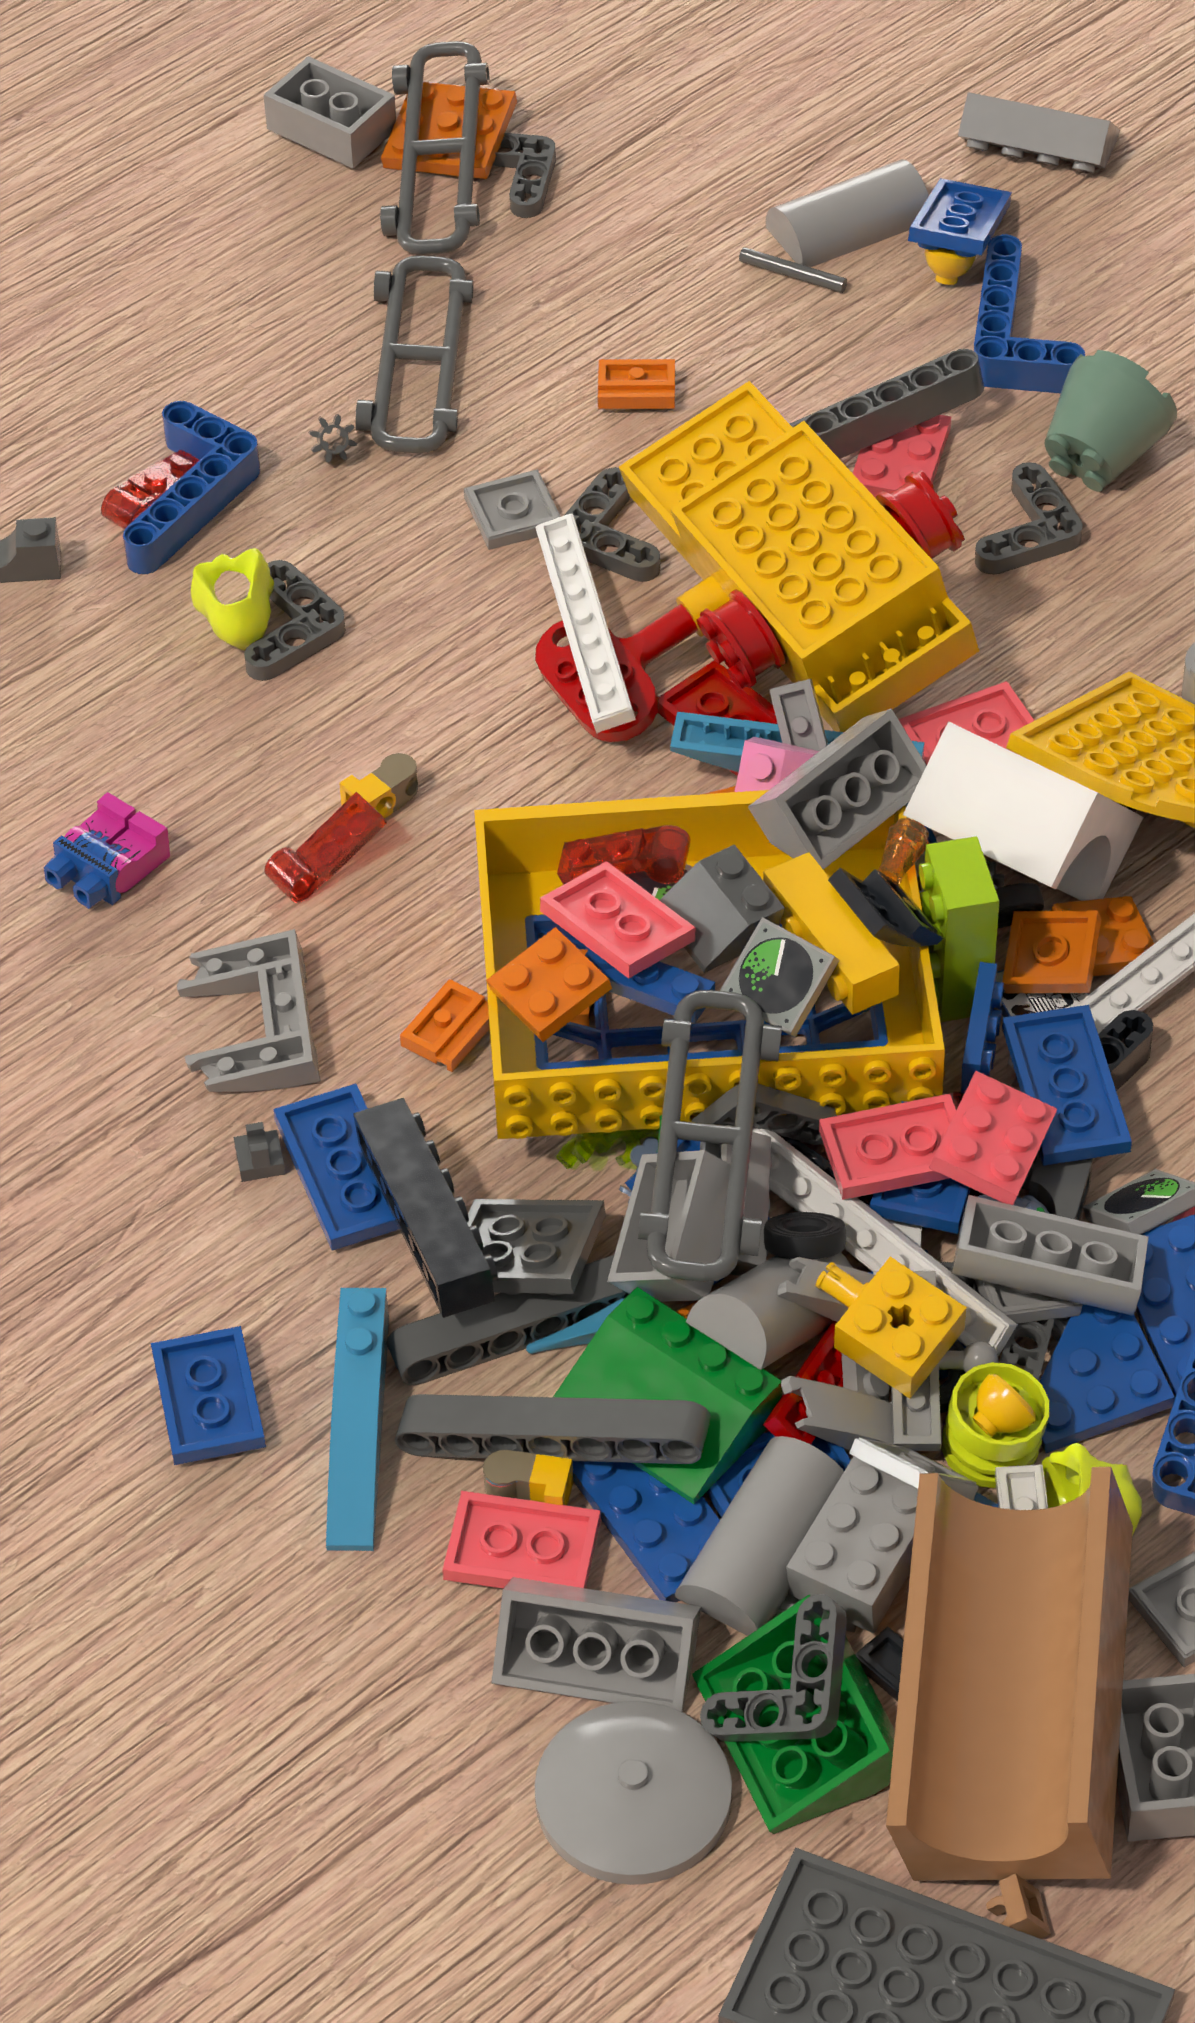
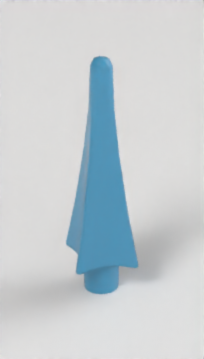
(576, 1334)

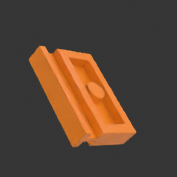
(636, 384)
(448, 1025)

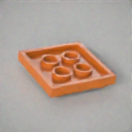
(443, 119)

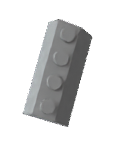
(1037, 131)
(842, 790)
(594, 1643)

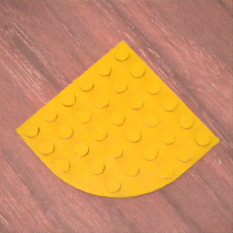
(1123, 743)

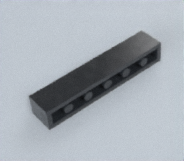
(425, 1207)

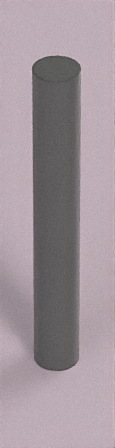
(793, 269)

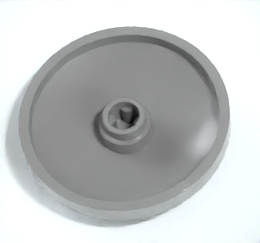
(633, 1792)

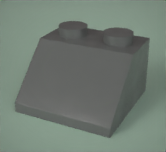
(724, 904)

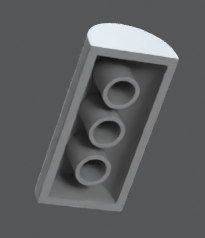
(849, 214)
(1050, 1255)
(753, 1318)
(745, 1559)

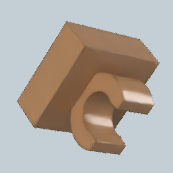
(1022, 1906)

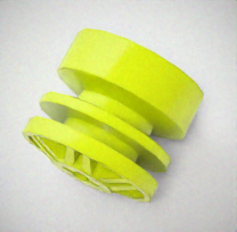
(969, 1448)

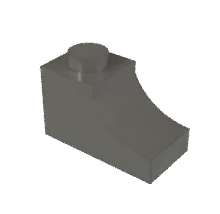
(31, 552)
(1060, 1186)

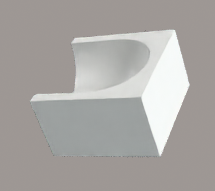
(1023, 814)

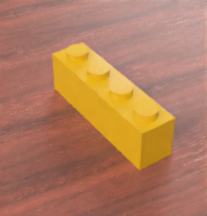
(822, 917)

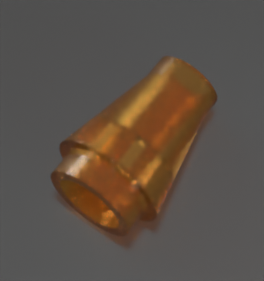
(903, 847)

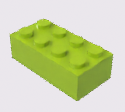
(964, 910)

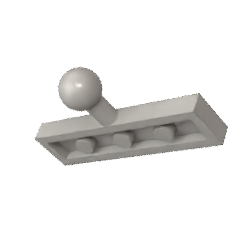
(799, 715)
(918, 1419)

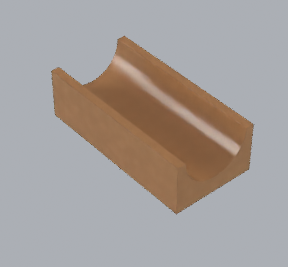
(1011, 1687)

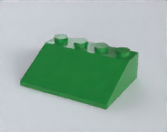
(656, 1355)
(803, 1776)

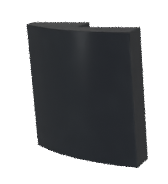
(885, 909)

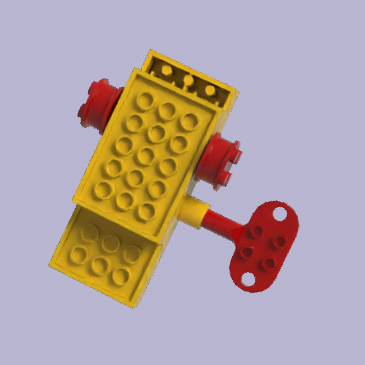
(791, 566)

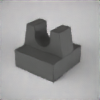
(258, 1153)

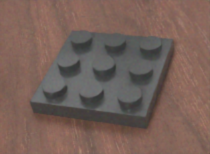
(537, 1242)

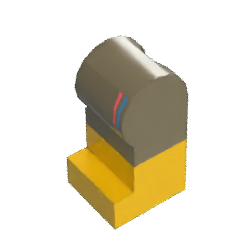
(387, 786)
(528, 1476)

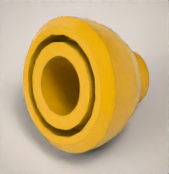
(948, 265)
(1001, 1408)

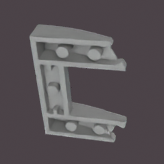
(287, 1052)
(834, 1411)

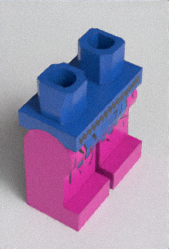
(108, 852)

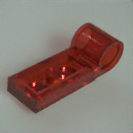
(136, 494)
(656, 850)
(325, 851)

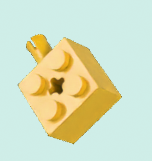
(899, 1298)

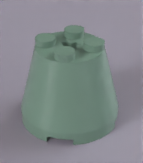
(1106, 419)

